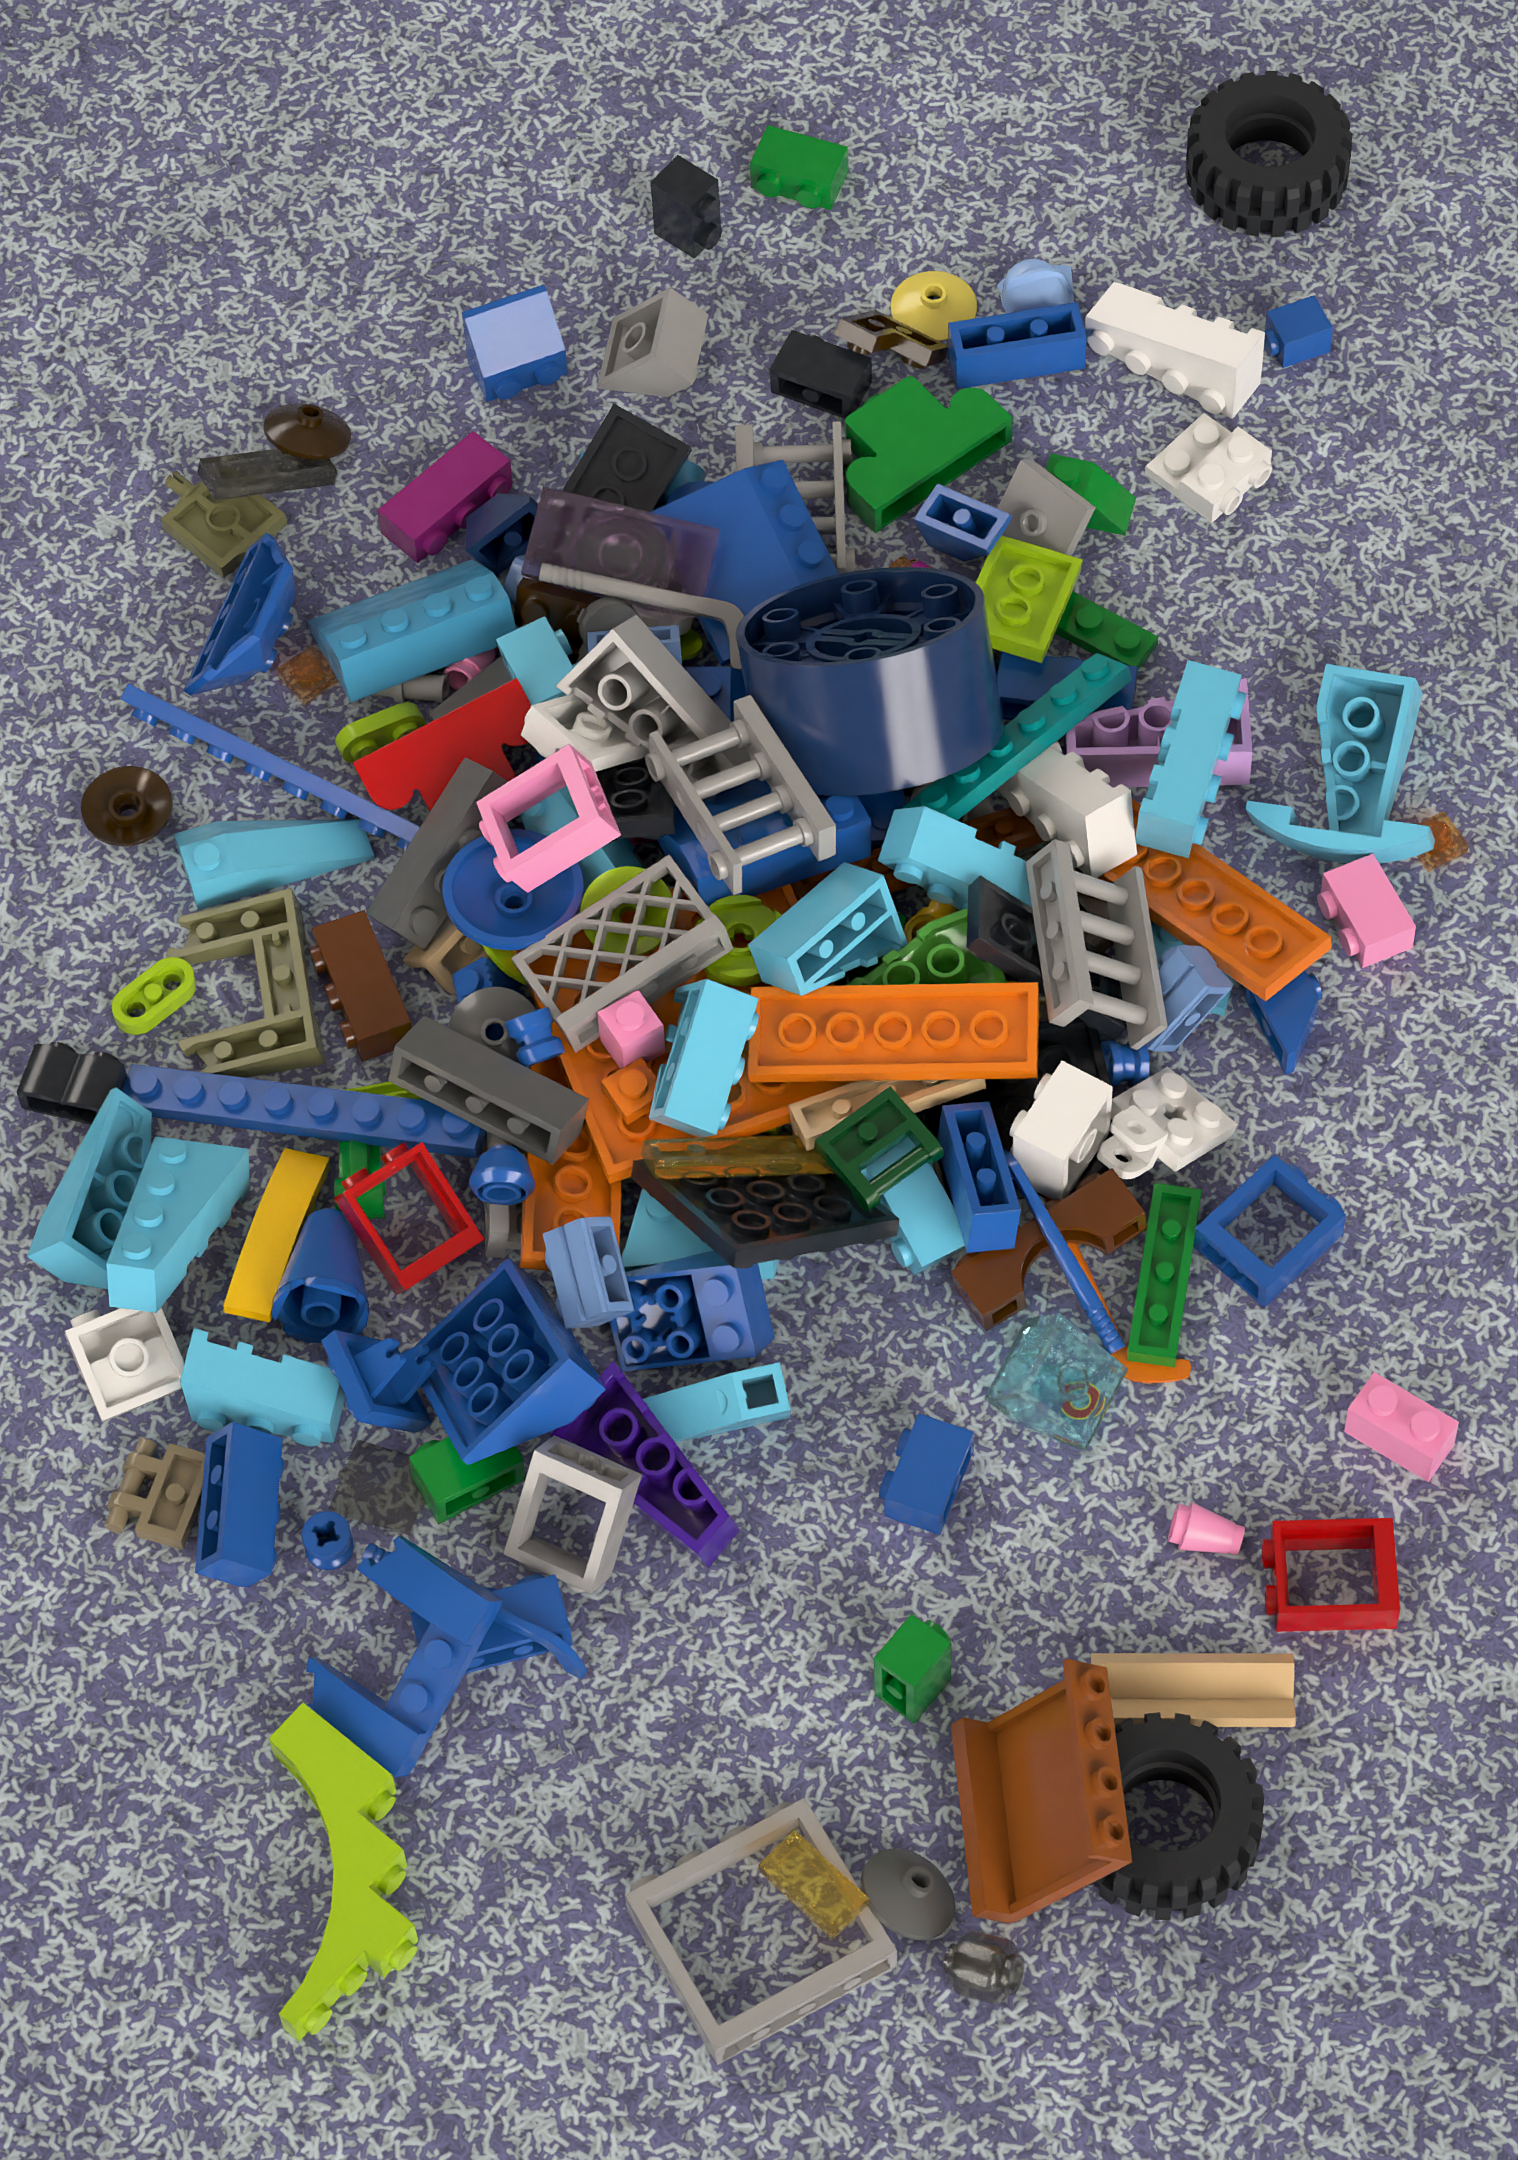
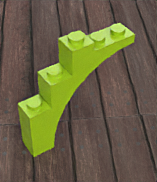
(361, 1925)

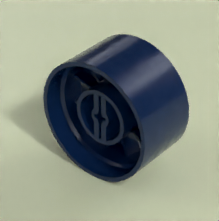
(875, 677)

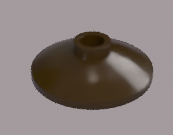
(307, 431)
(123, 790)

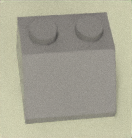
(654, 346)

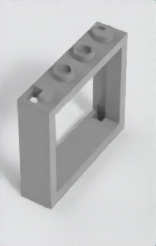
(790, 2004)

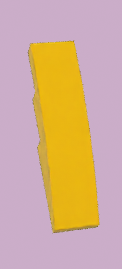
(274, 1233)

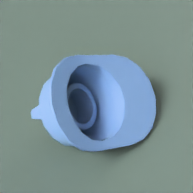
(1036, 285)

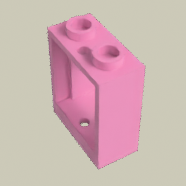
(565, 846)

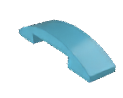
(1396, 841)

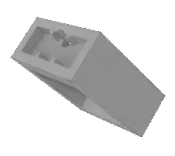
(588, 1474)

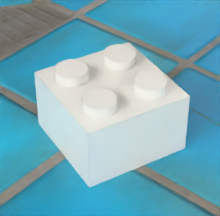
(1061, 1129)

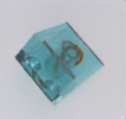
(1056, 1381)

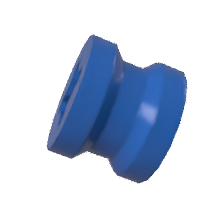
(1125, 1063)
(332, 1551)

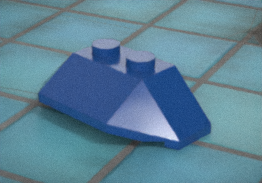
(248, 620)

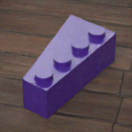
(670, 1488)

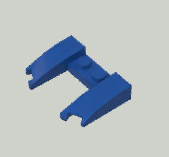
(458, 1618)

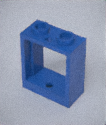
(1244, 1266)

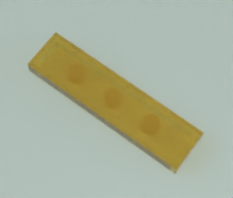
(731, 1157)

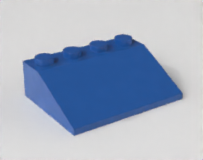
(762, 540)
(778, 869)
(506, 1366)

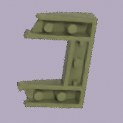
(275, 933)

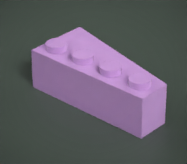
(1129, 742)

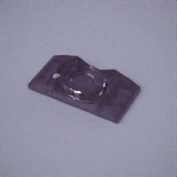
(620, 545)

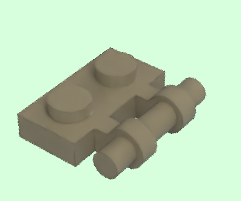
(172, 1500)

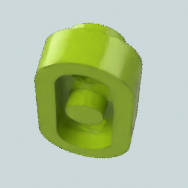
(378, 730)
(150, 995)

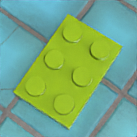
(1026, 595)

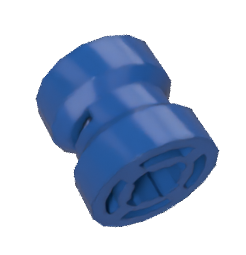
(535, 1037)

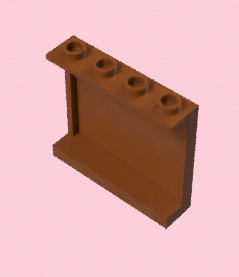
(1041, 1797)

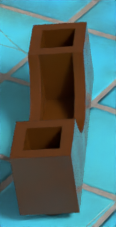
(1096, 1215)

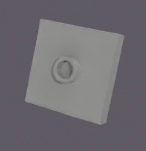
(1044, 509)

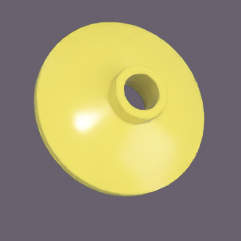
(929, 316)

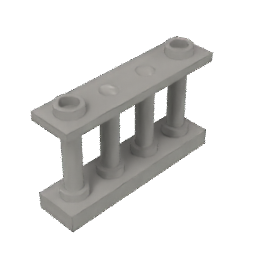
(753, 454)
(768, 762)
(1063, 951)

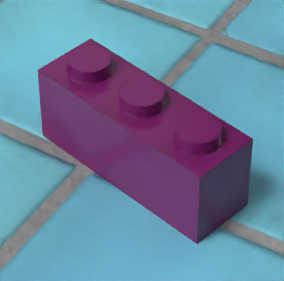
(444, 496)

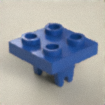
(380, 1380)

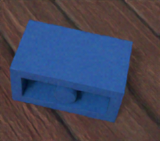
(927, 1474)

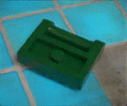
(868, 1136)

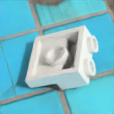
(1211, 467)
(567, 721)
(125, 1358)

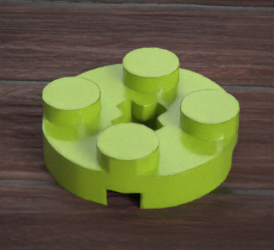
(739, 915)

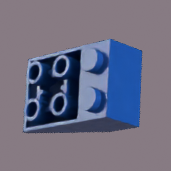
(692, 1314)

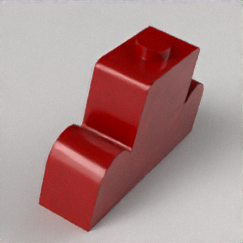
(434, 751)

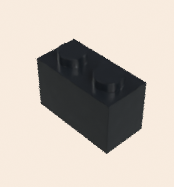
(686, 207)
(820, 374)

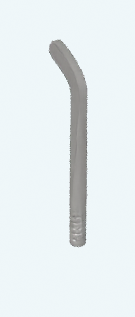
(706, 607)

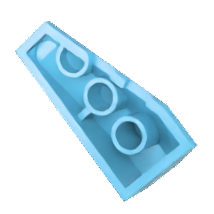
(1365, 742)
(253, 856)
(94, 1194)

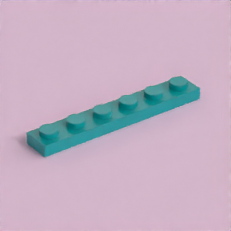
(1027, 736)

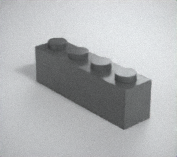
(413, 893)
(488, 1089)

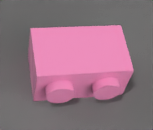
(1366, 911)
(1401, 1426)

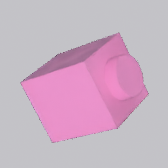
(631, 1030)

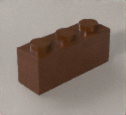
(359, 985)

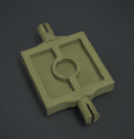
(218, 529)

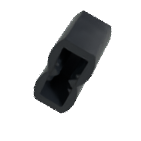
(67, 1082)

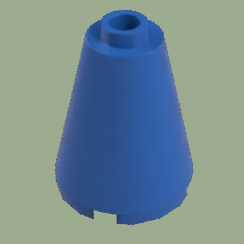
(322, 1281)

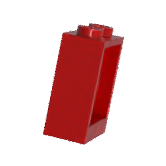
(465, 1231)
(1333, 1534)

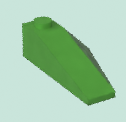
(934, 957)

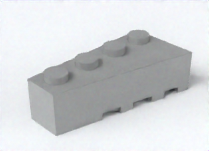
(647, 690)

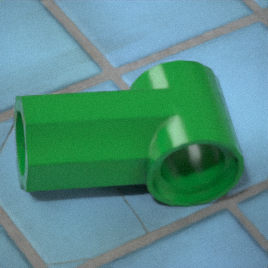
(352, 1158)

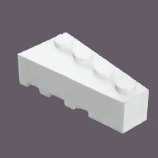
(1178, 347)
(1075, 808)

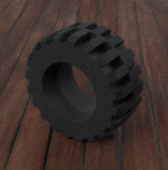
(1268, 196)
(1229, 1786)

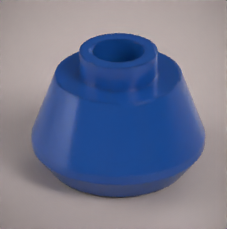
(502, 1176)

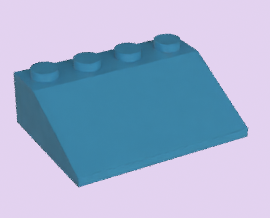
(414, 628)

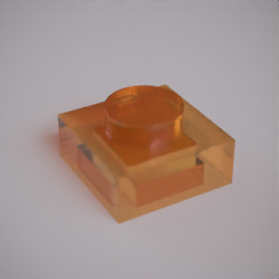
(307, 675)
(1448, 842)

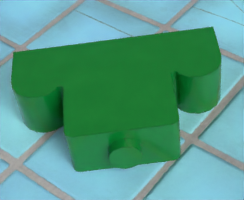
(913, 443)

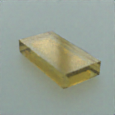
(813, 1884)

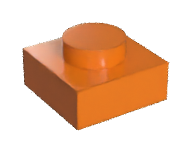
(631, 1090)

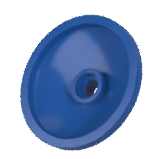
(481, 899)

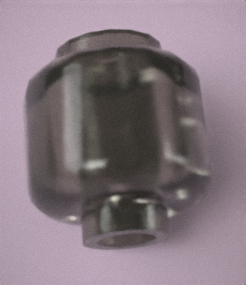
(984, 1967)

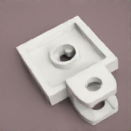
(1145, 1132)

